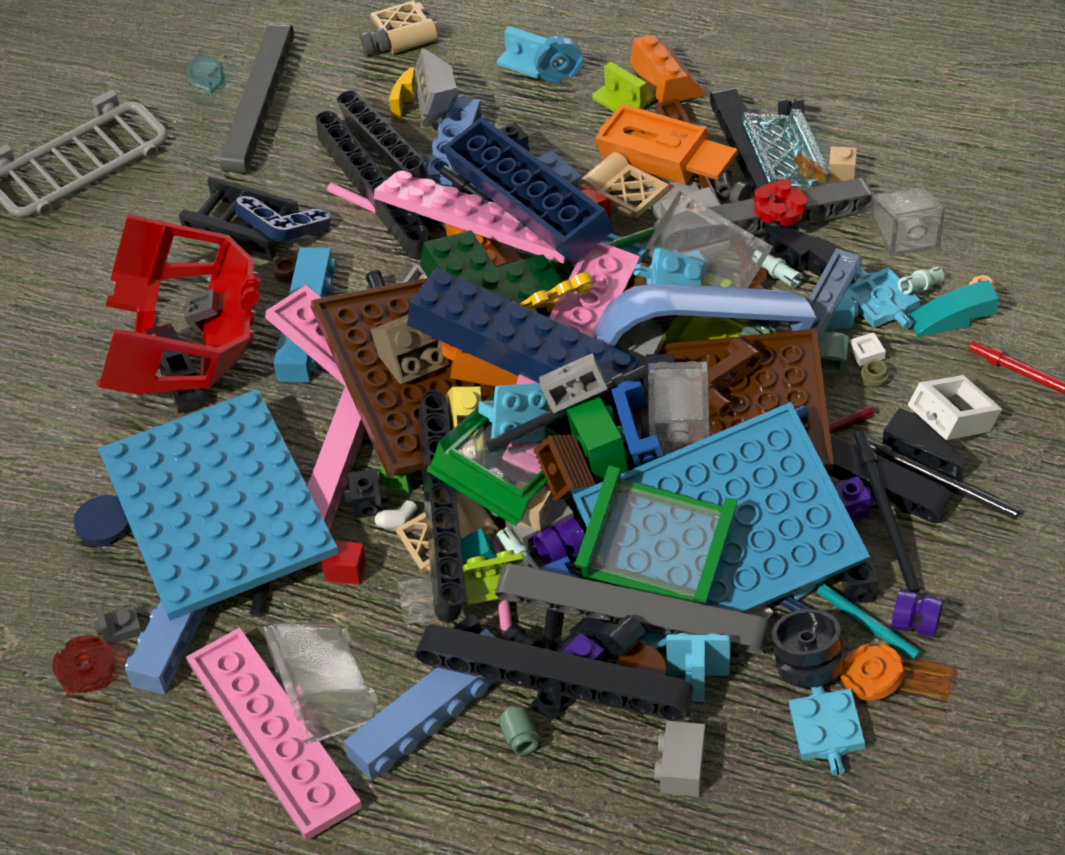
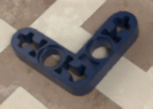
(280, 227)

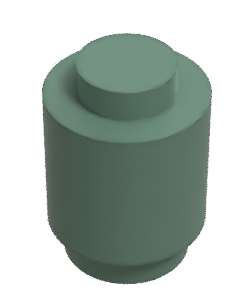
(519, 730)

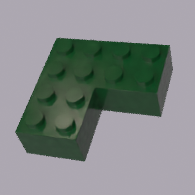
(467, 259)

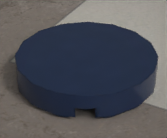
(101, 521)

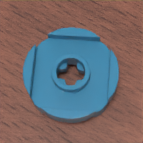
(556, 48)

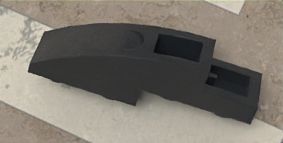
(799, 249)
(177, 364)

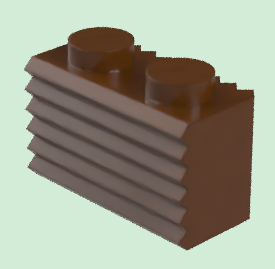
(563, 466)

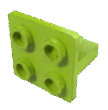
(622, 88)
(483, 575)

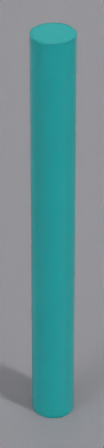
(869, 622)

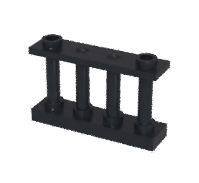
(248, 239)

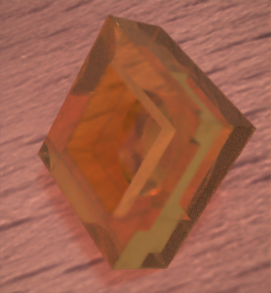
(810, 168)

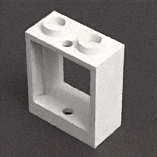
(952, 423)

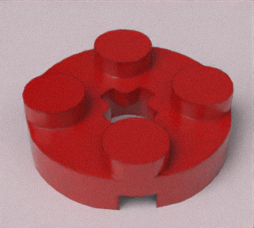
(769, 199)

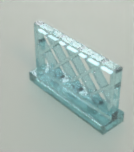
(797, 133)

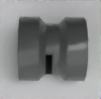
(374, 41)

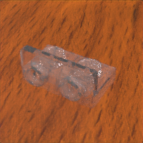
(417, 600)

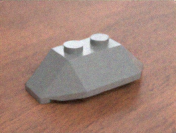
(434, 86)

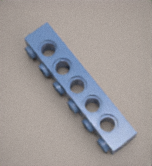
(458, 118)

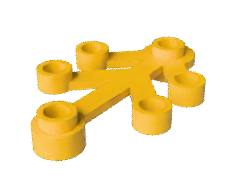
(581, 283)

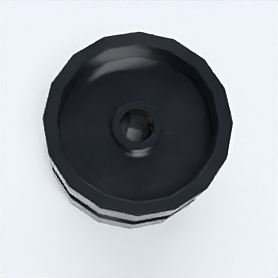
(808, 648)

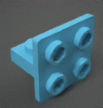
(520, 51)
(513, 407)
(698, 657)

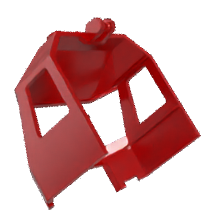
(137, 276)

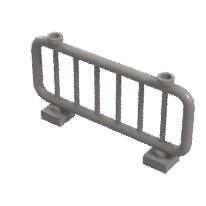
(106, 109)

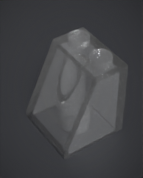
(908, 220)
(678, 403)

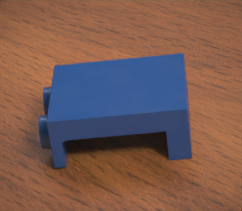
(627, 397)

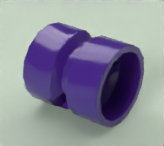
(561, 542)
(906, 616)

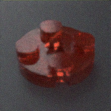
(86, 679)

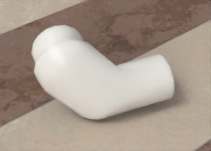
(394, 518)

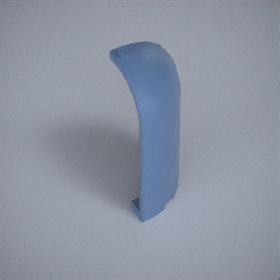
(696, 300)

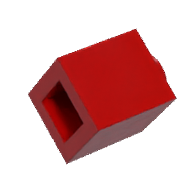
(347, 565)

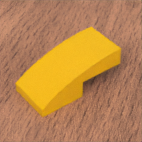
(403, 91)

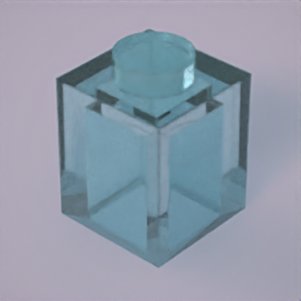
(205, 73)

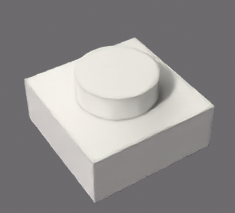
(866, 348)

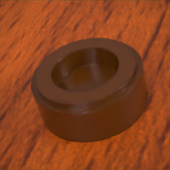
(284, 269)

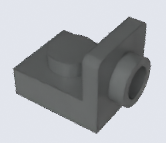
(200, 307)
(118, 624)

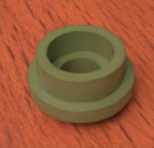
(875, 373)

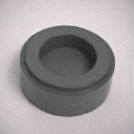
(740, 192)

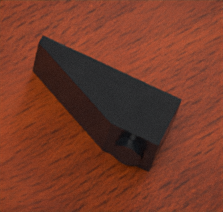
(922, 443)

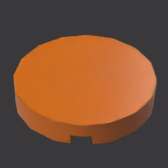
(872, 671)

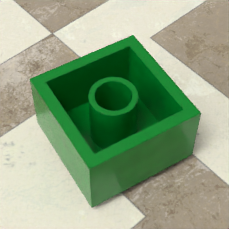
(598, 437)

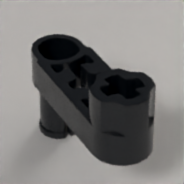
(614, 638)

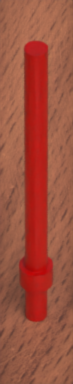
(997, 357)

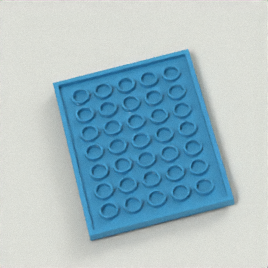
(216, 504)
(786, 517)

